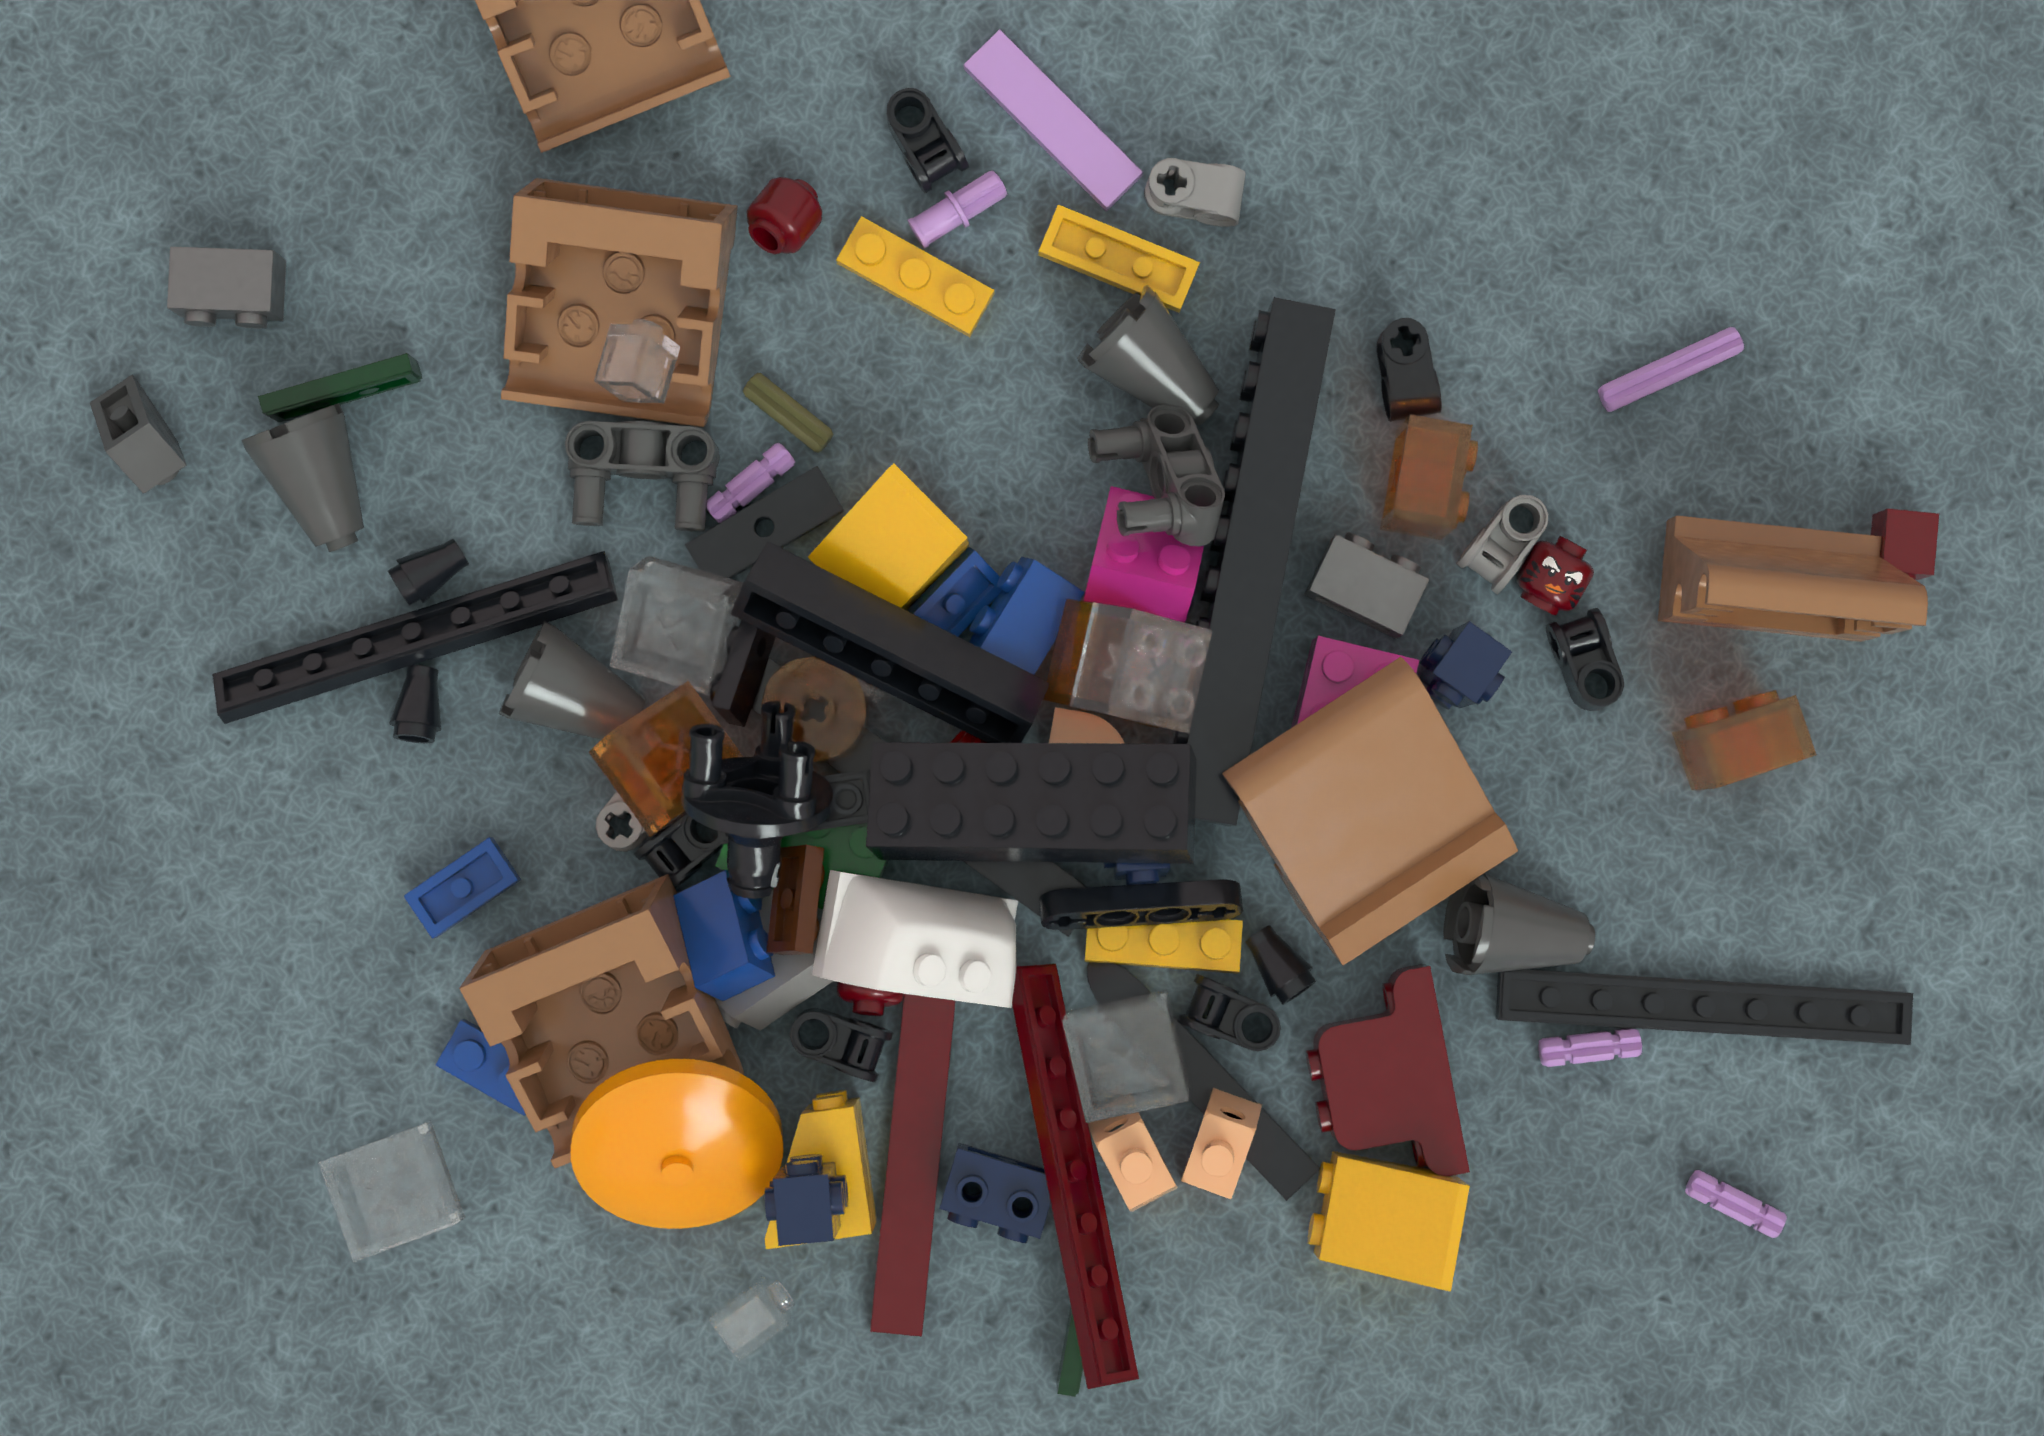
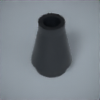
(427, 571)
(417, 708)
(1280, 966)

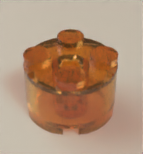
(845, 712)

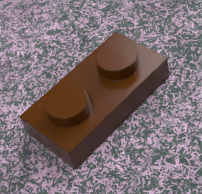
(795, 901)

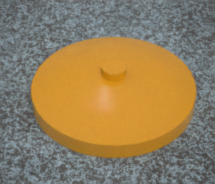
(676, 1143)

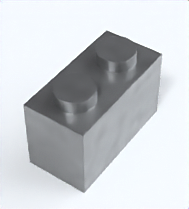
(226, 285)
(1367, 585)

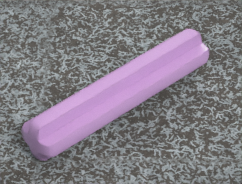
(1670, 369)

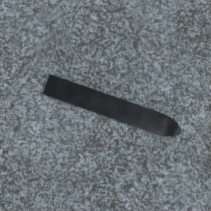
(1272, 1149)

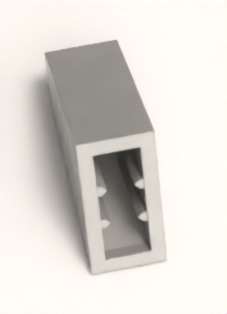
(778, 995)

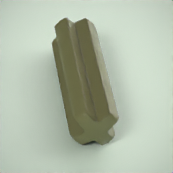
(788, 412)

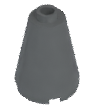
(1151, 358)
(313, 474)
(568, 689)
(1512, 929)

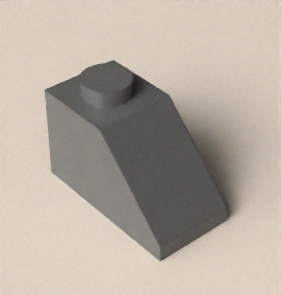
(137, 435)

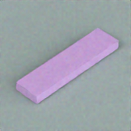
(1053, 120)

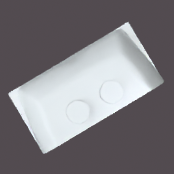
(917, 940)

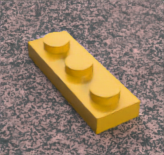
(1117, 257)
(915, 276)
(1185, 946)

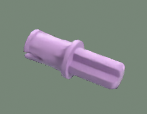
(957, 208)

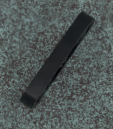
(1140, 904)

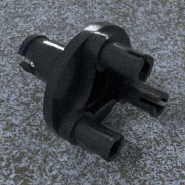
(755, 796)

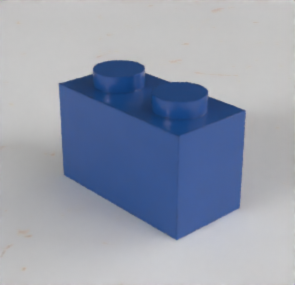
(1024, 615)
(723, 938)

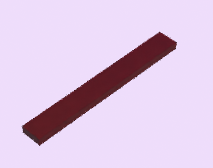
(913, 1165)
(1072, 1180)

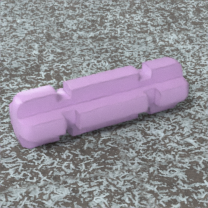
(750, 482)
(1590, 1047)
(1735, 1204)

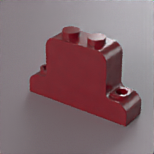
(1391, 1077)

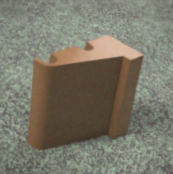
(600, 59)
(605, 260)
(1784, 581)
(1370, 811)
(594, 1001)

